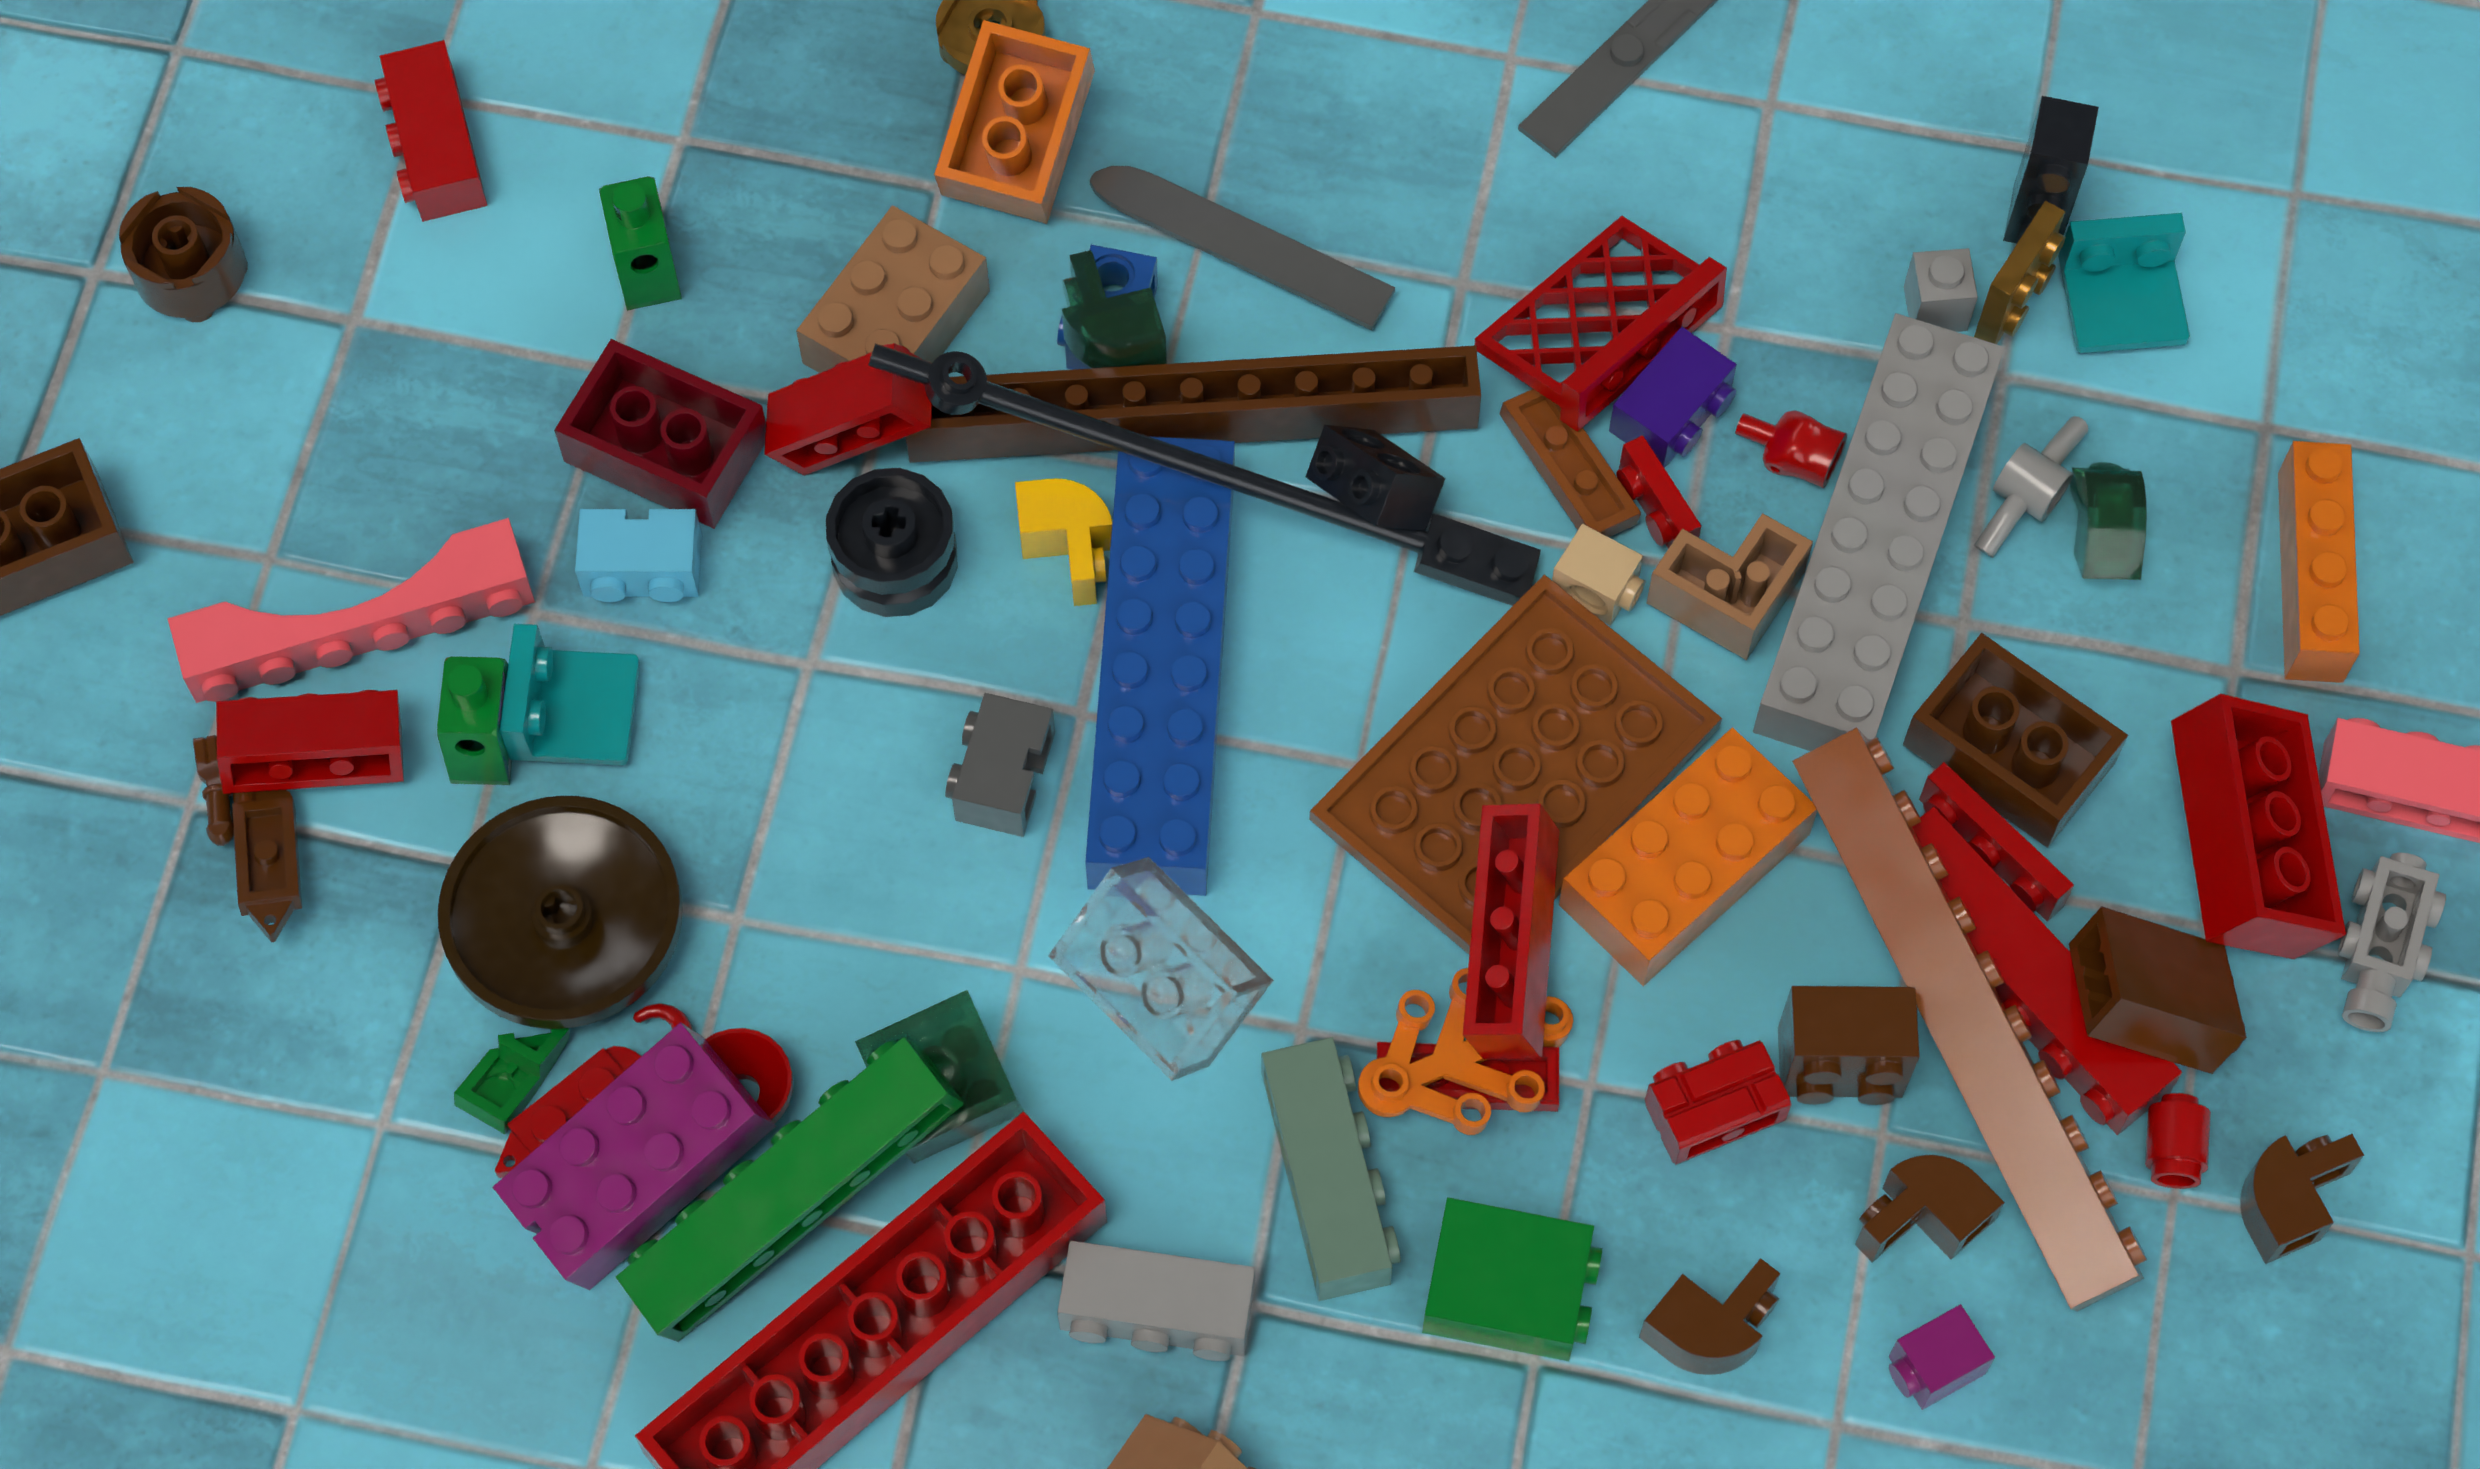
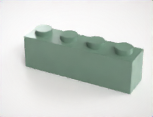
(1327, 1168)

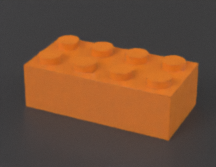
(1687, 856)

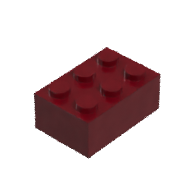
(661, 432)

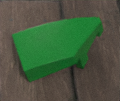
(509, 1077)

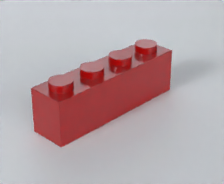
(1511, 932)

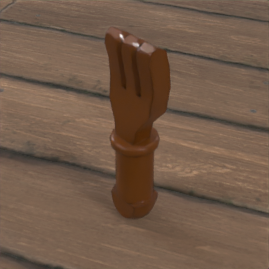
(220, 825)

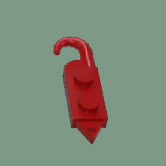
(574, 1092)

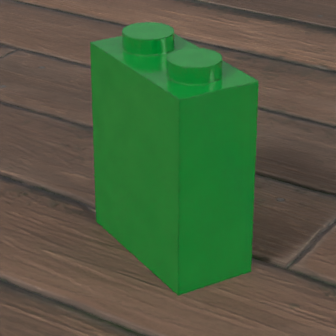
(1511, 1280)

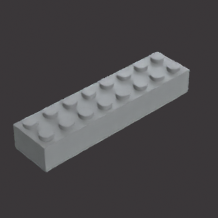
(1879, 536)

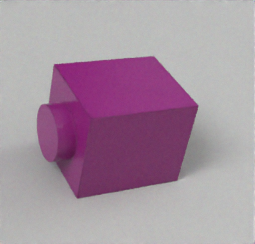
(1939, 1357)

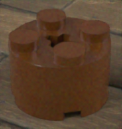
(182, 253)

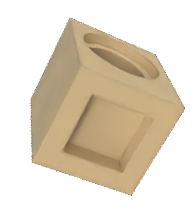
(1600, 574)

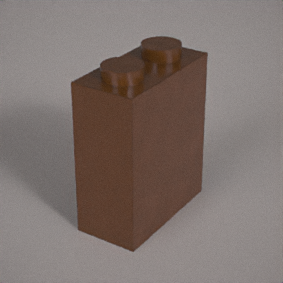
(2156, 990)

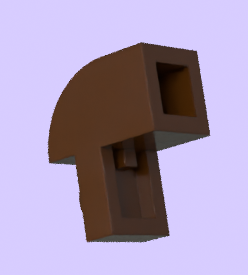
(2281, 1194)
(1937, 1196)
(1704, 1334)

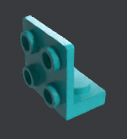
(2124, 282)
(567, 703)

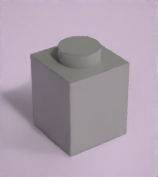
(1941, 288)

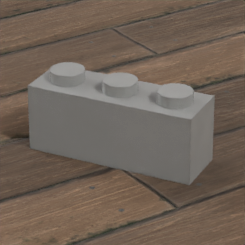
(1156, 1300)

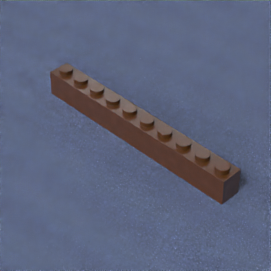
(1222, 401)

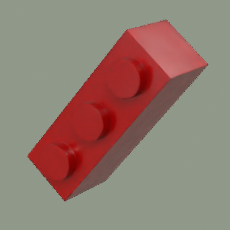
(429, 131)
(842, 414)
(309, 741)

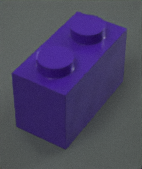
(1675, 396)

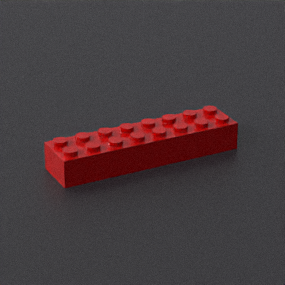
(885, 1313)

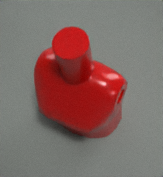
(1796, 445)

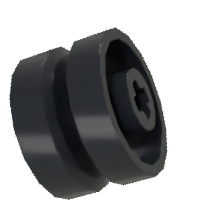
(892, 542)

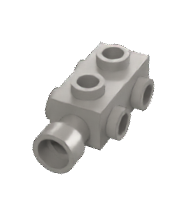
(2390, 934)

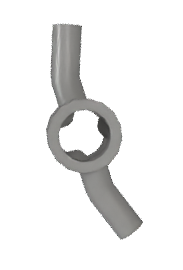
(2031, 484)

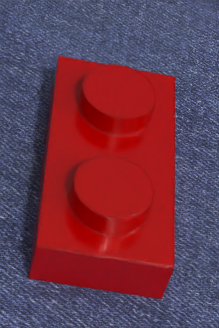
(1656, 493)

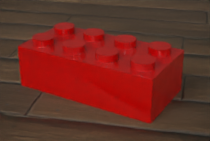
(2257, 827)

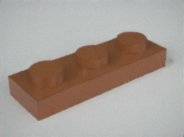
(1570, 465)

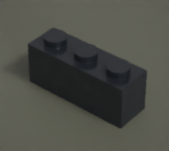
(2052, 163)

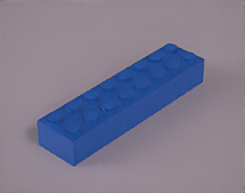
(1161, 669)

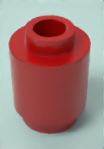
(2177, 1141)

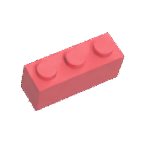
(2402, 778)

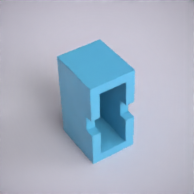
(638, 556)

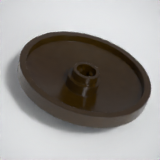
(560, 912)

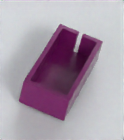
(634, 1157)

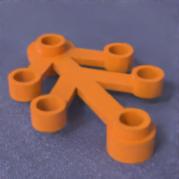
(1451, 1061)

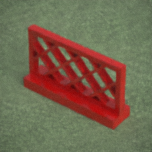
(1612, 367)

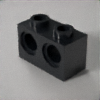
(1375, 478)

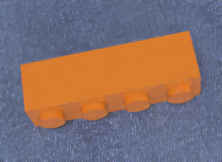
(2318, 562)

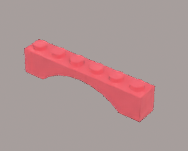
(238, 648)

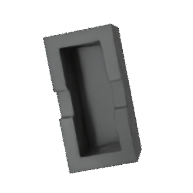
(1004, 750)

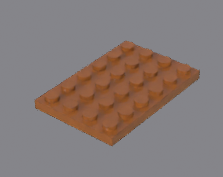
(1529, 715)

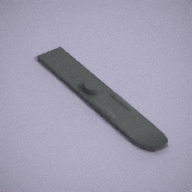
(1610, 72)
(1243, 243)

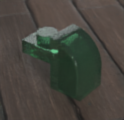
(1111, 329)
(2109, 521)

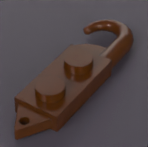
(266, 858)

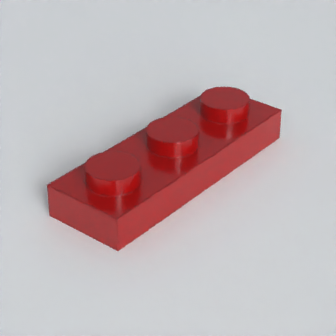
(1997, 842)

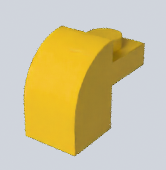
(1066, 520)

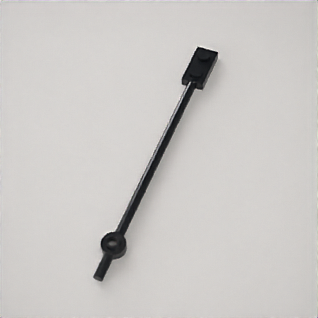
(1445, 551)

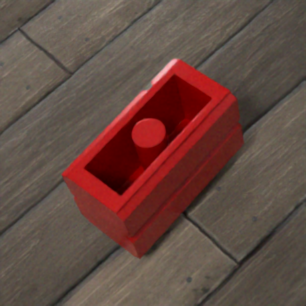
(1716, 1100)

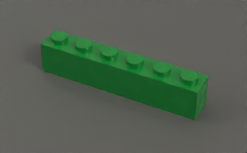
(788, 1188)

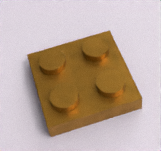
(2023, 273)

